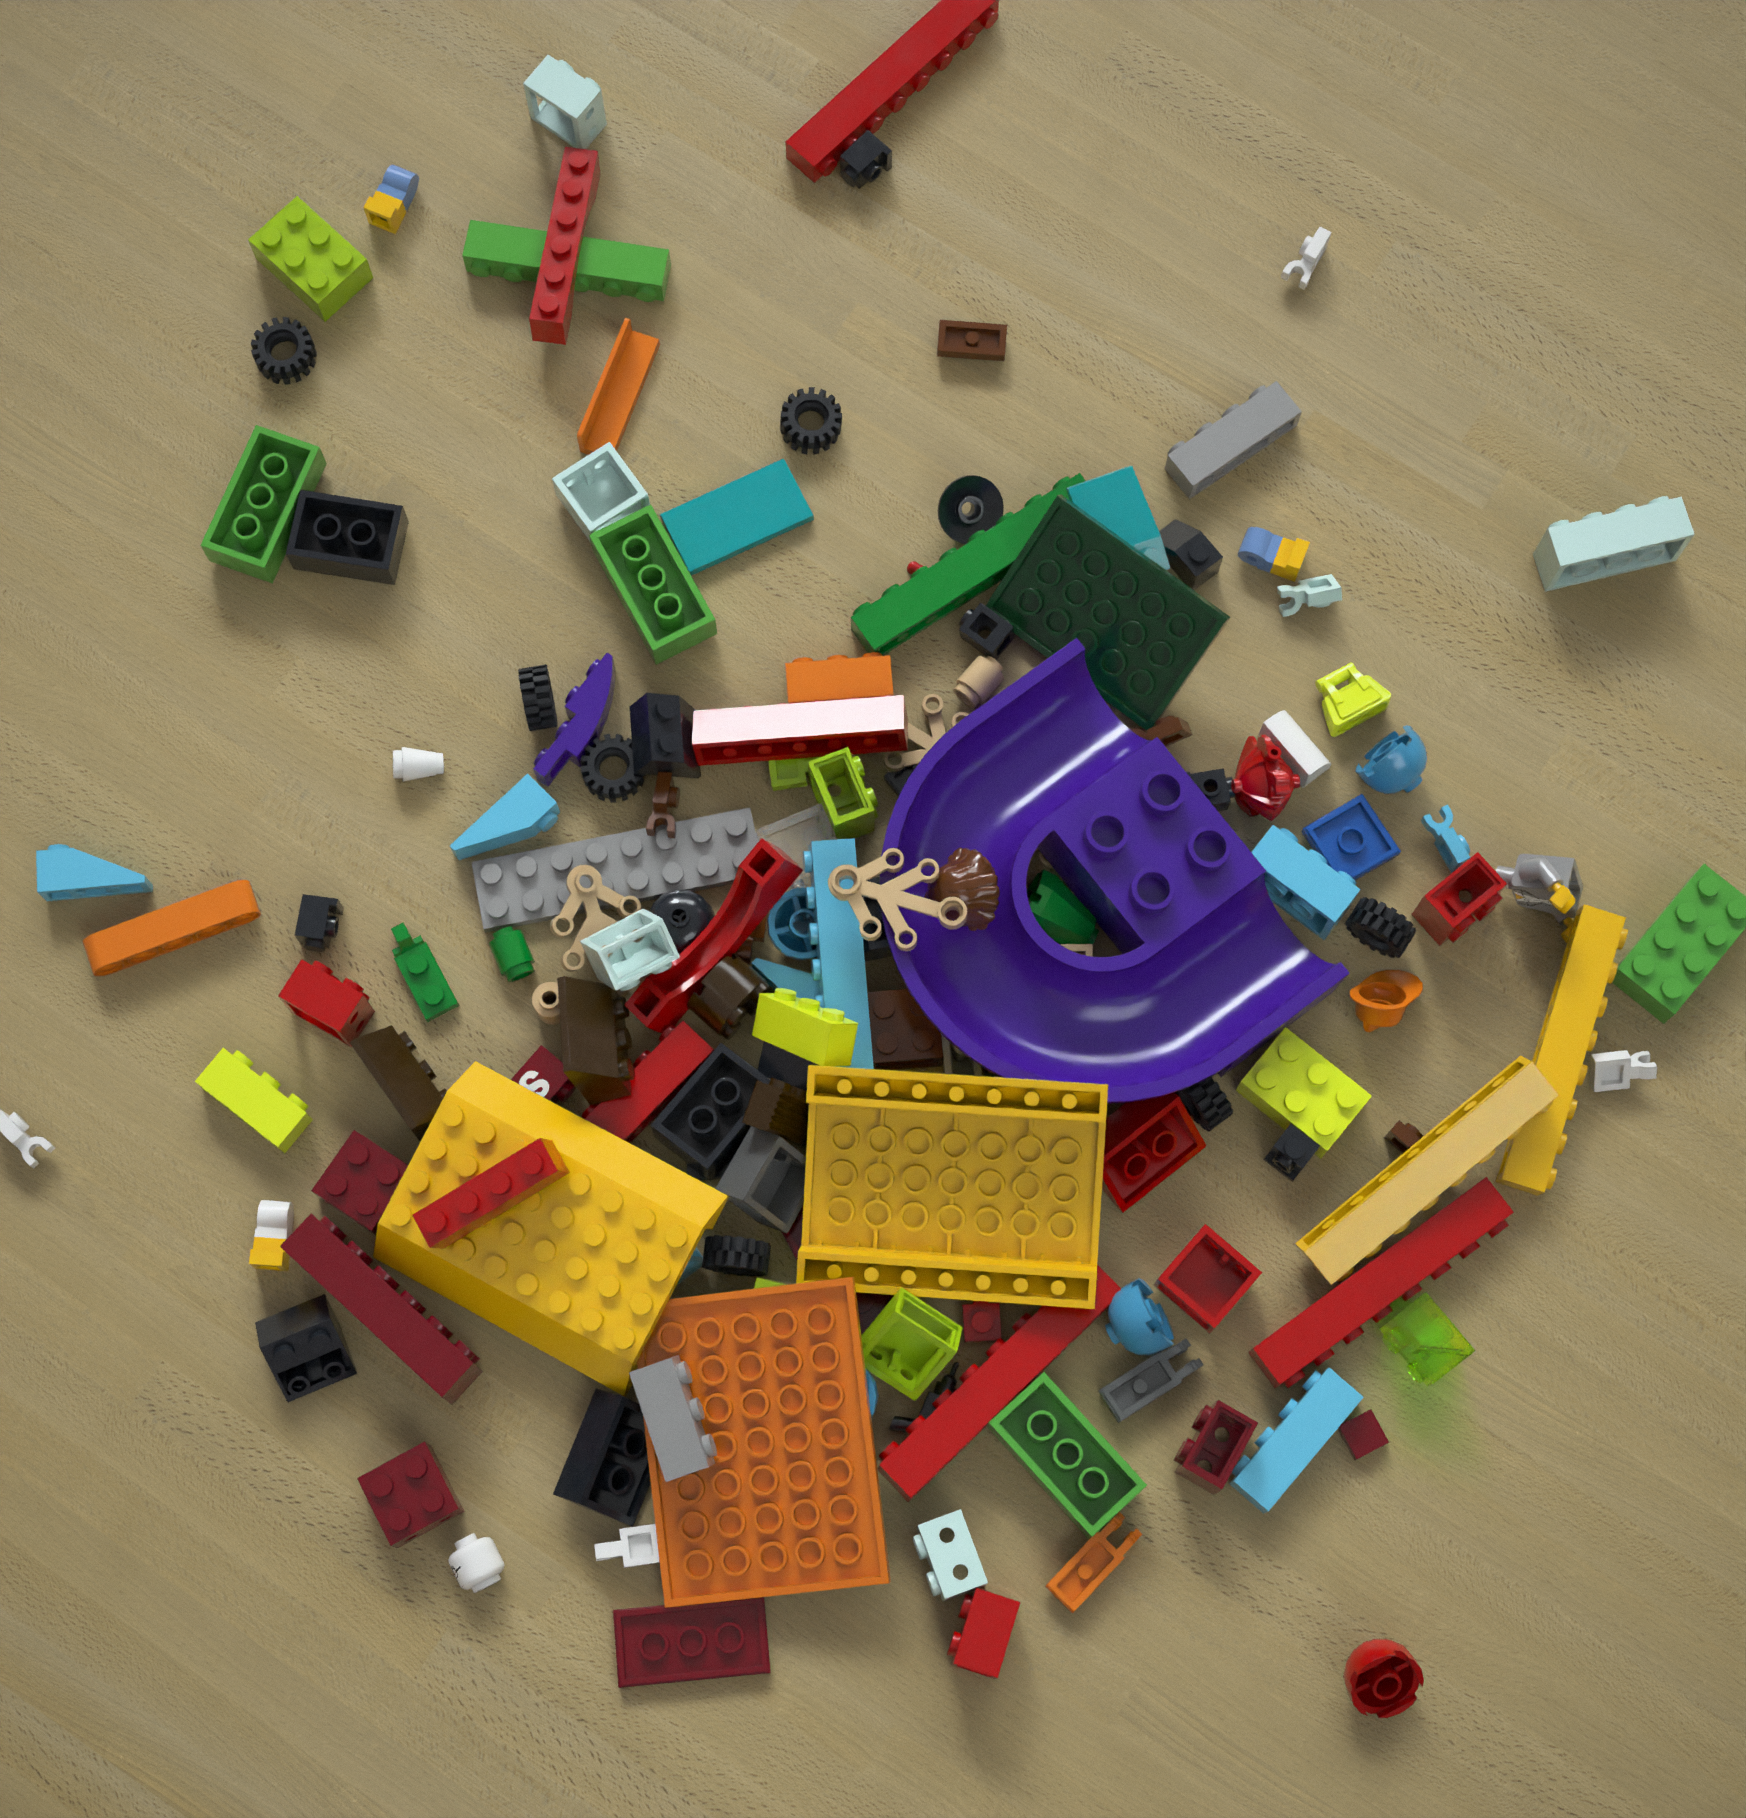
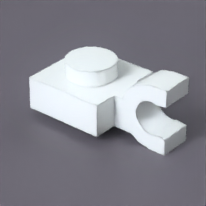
(1312, 251)
(1616, 1068)
(14, 1129)
(636, 1546)

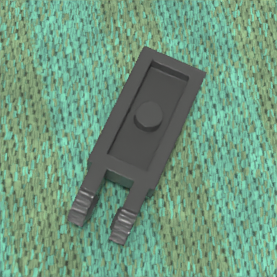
(1146, 1382)

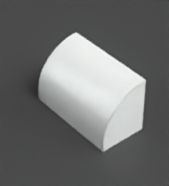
(1296, 747)

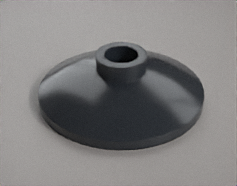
(985, 507)

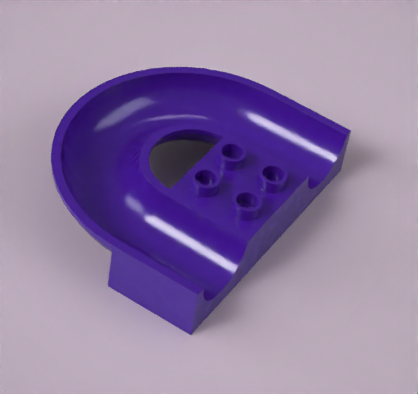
(1139, 844)

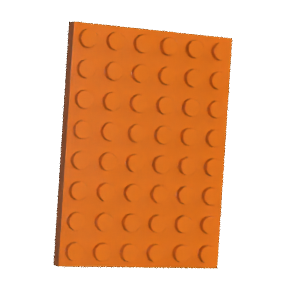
(794, 1441)

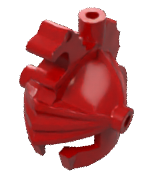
(1263, 779)

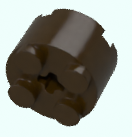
(728, 995)

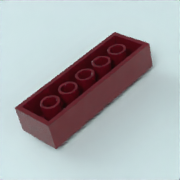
(376, 1304)

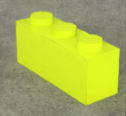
(805, 1028)
(255, 1098)

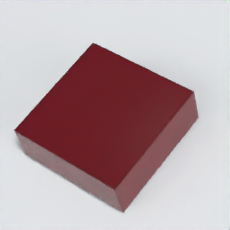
(1363, 1434)

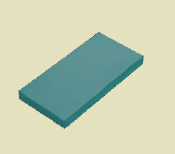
(737, 517)

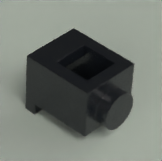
(865, 160)
(985, 619)
(1221, 797)
(317, 922)
(1291, 1152)

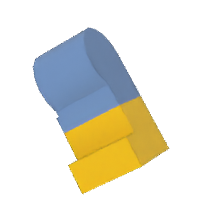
(392, 199)
(1273, 552)

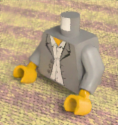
(1546, 885)

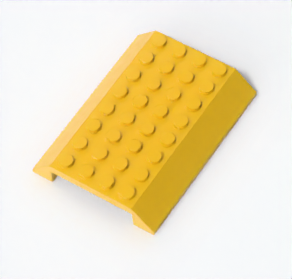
(954, 1185)
(574, 1264)

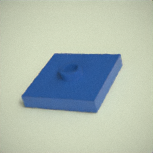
(1352, 838)

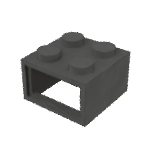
(766, 1179)

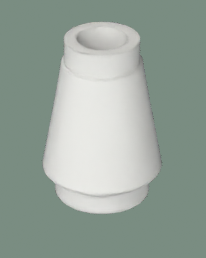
(416, 763)

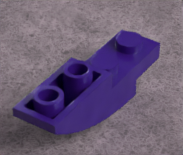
(588, 710)

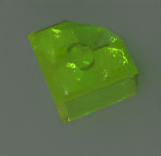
(1426, 1340)

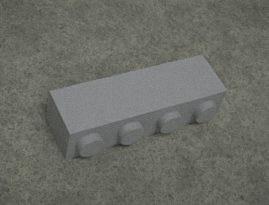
(1232, 439)

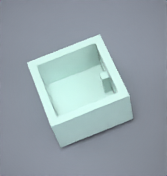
(570, 103)
(599, 490)
(628, 958)
(945, 1556)

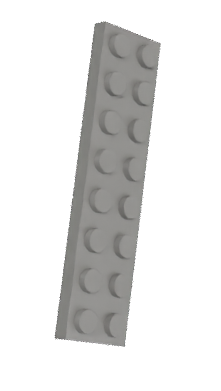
(533, 886)

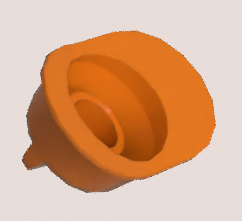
(1384, 998)

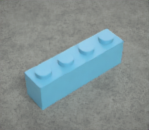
(1295, 1440)

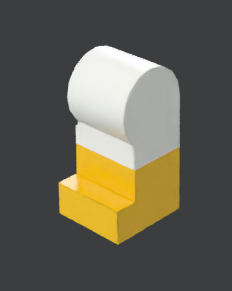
(273, 1228)

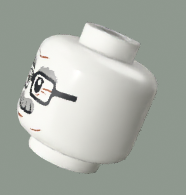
(476, 1563)

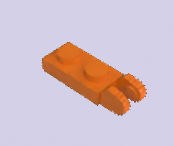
(1090, 1565)

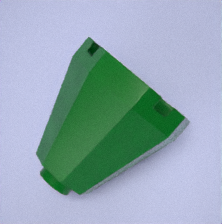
(1060, 911)

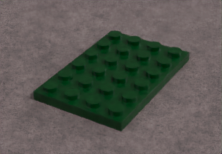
(1128, 612)

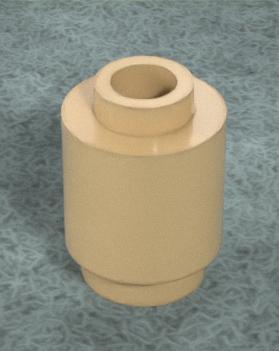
(979, 681)
(543, 993)

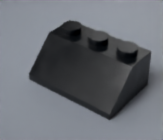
(608, 1460)

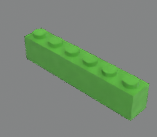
(602, 264)

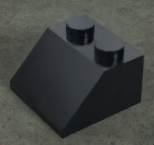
(663, 736)

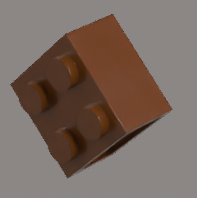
(902, 1033)

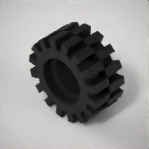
(279, 333)
(810, 438)
(537, 697)
(591, 769)
(1380, 927)
(1206, 1103)
(736, 1255)

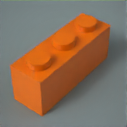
(839, 678)

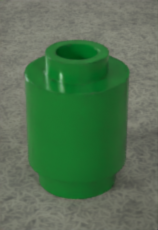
(512, 954)

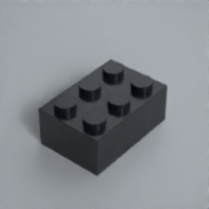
(347, 537)
(707, 1113)

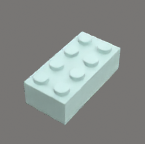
(1613, 542)

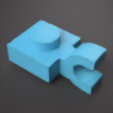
(1451, 846)

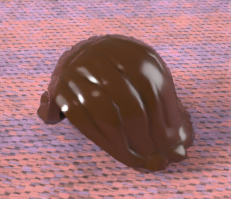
(972, 880)

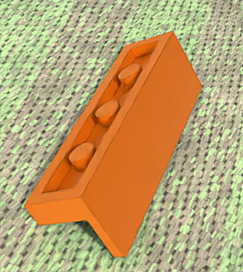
(617, 389)

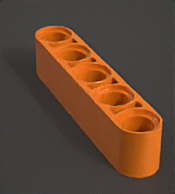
(171, 927)

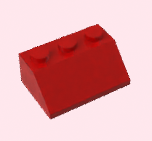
(1146, 1146)

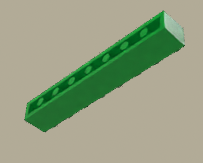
(953, 580)

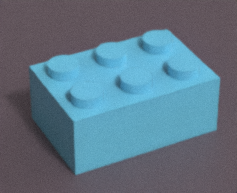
(1303, 882)

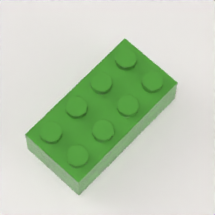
(261, 502)
(653, 584)
(1683, 944)
(1066, 1455)

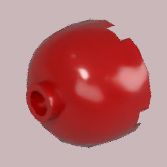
(1382, 1678)

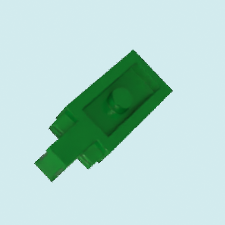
(422, 974)

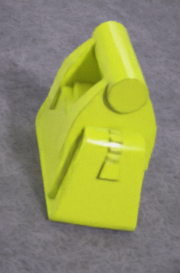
(1352, 703)

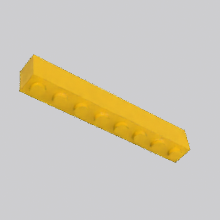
(1563, 1045)
(1427, 1170)

